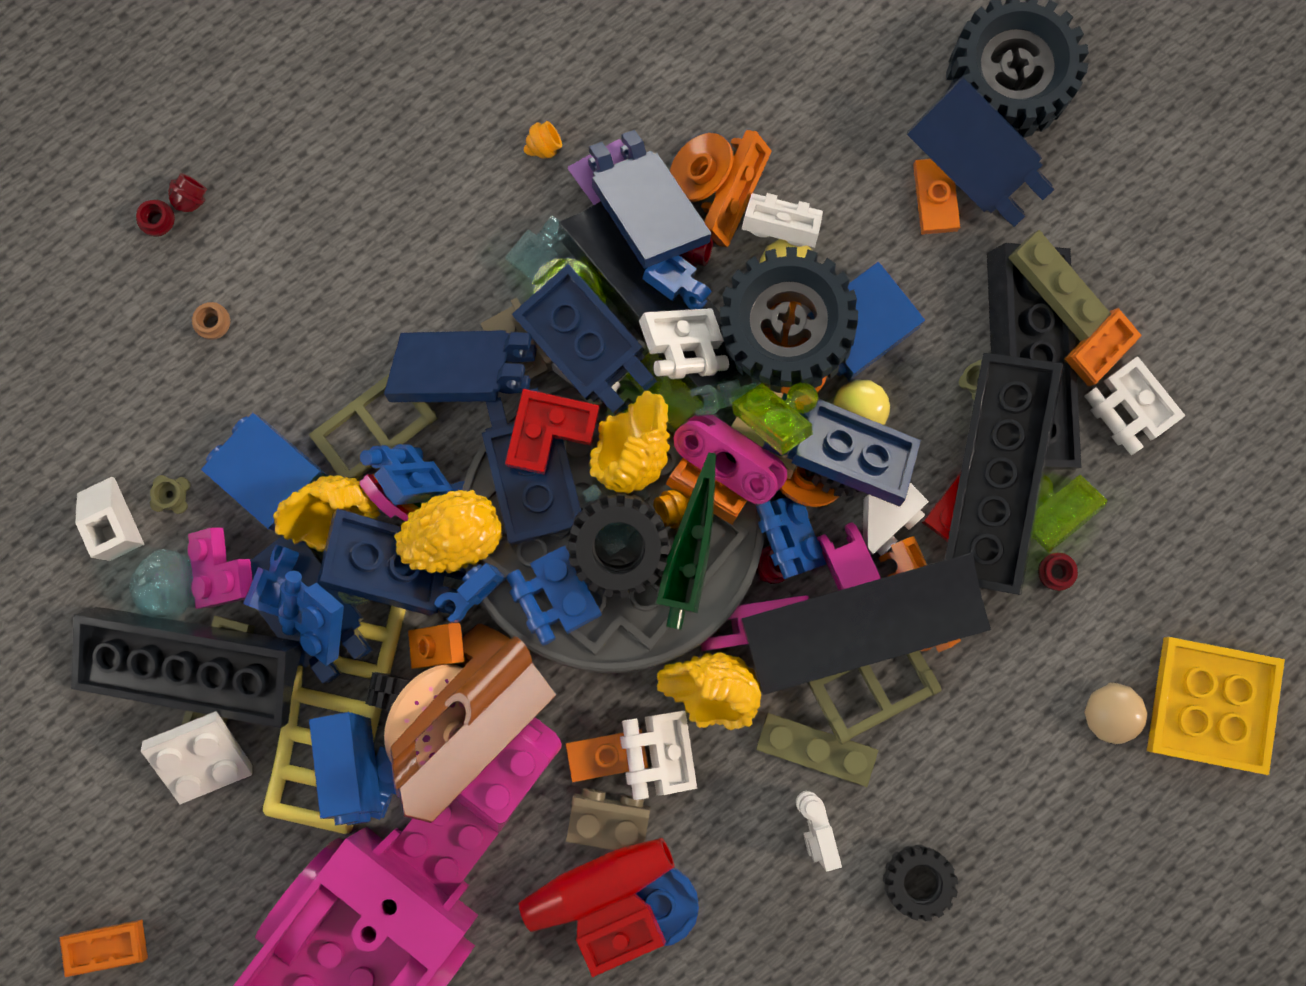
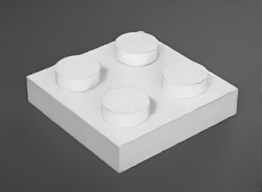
(197, 757)

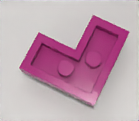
(214, 578)

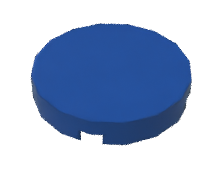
(679, 891)

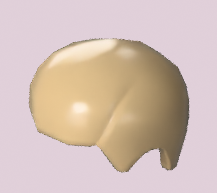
(1116, 713)

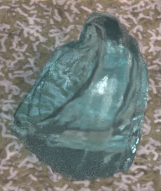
(162, 584)

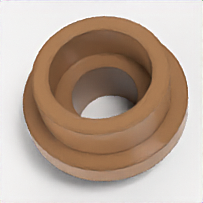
(206, 311)

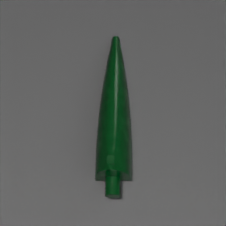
(688, 557)

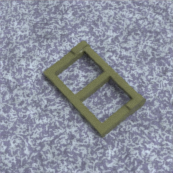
(358, 406)
(842, 734)

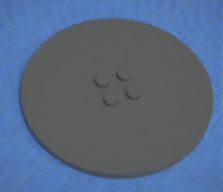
(631, 628)

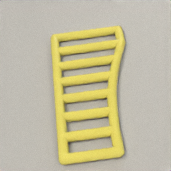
(292, 733)

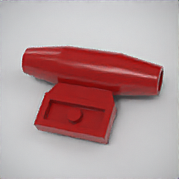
(603, 900)

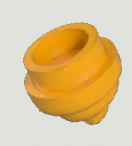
(542, 141)
(671, 507)

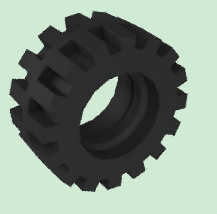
(942, 893)

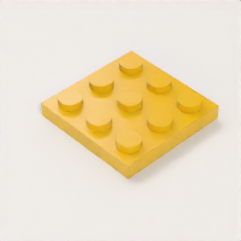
(1216, 705)

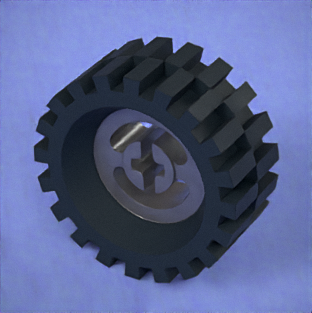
(1043, 52)
(781, 280)

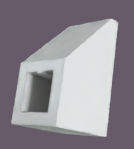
(884, 519)
(106, 521)

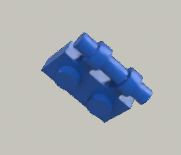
(405, 474)
(790, 536)
(566, 593)
(313, 614)

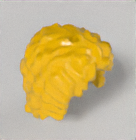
(632, 445)
(309, 511)
(449, 532)
(713, 689)

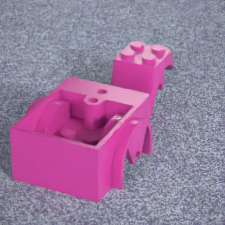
(333, 915)

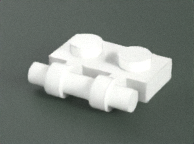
(782, 220)
(684, 331)
(1142, 398)
(669, 754)
(820, 838)

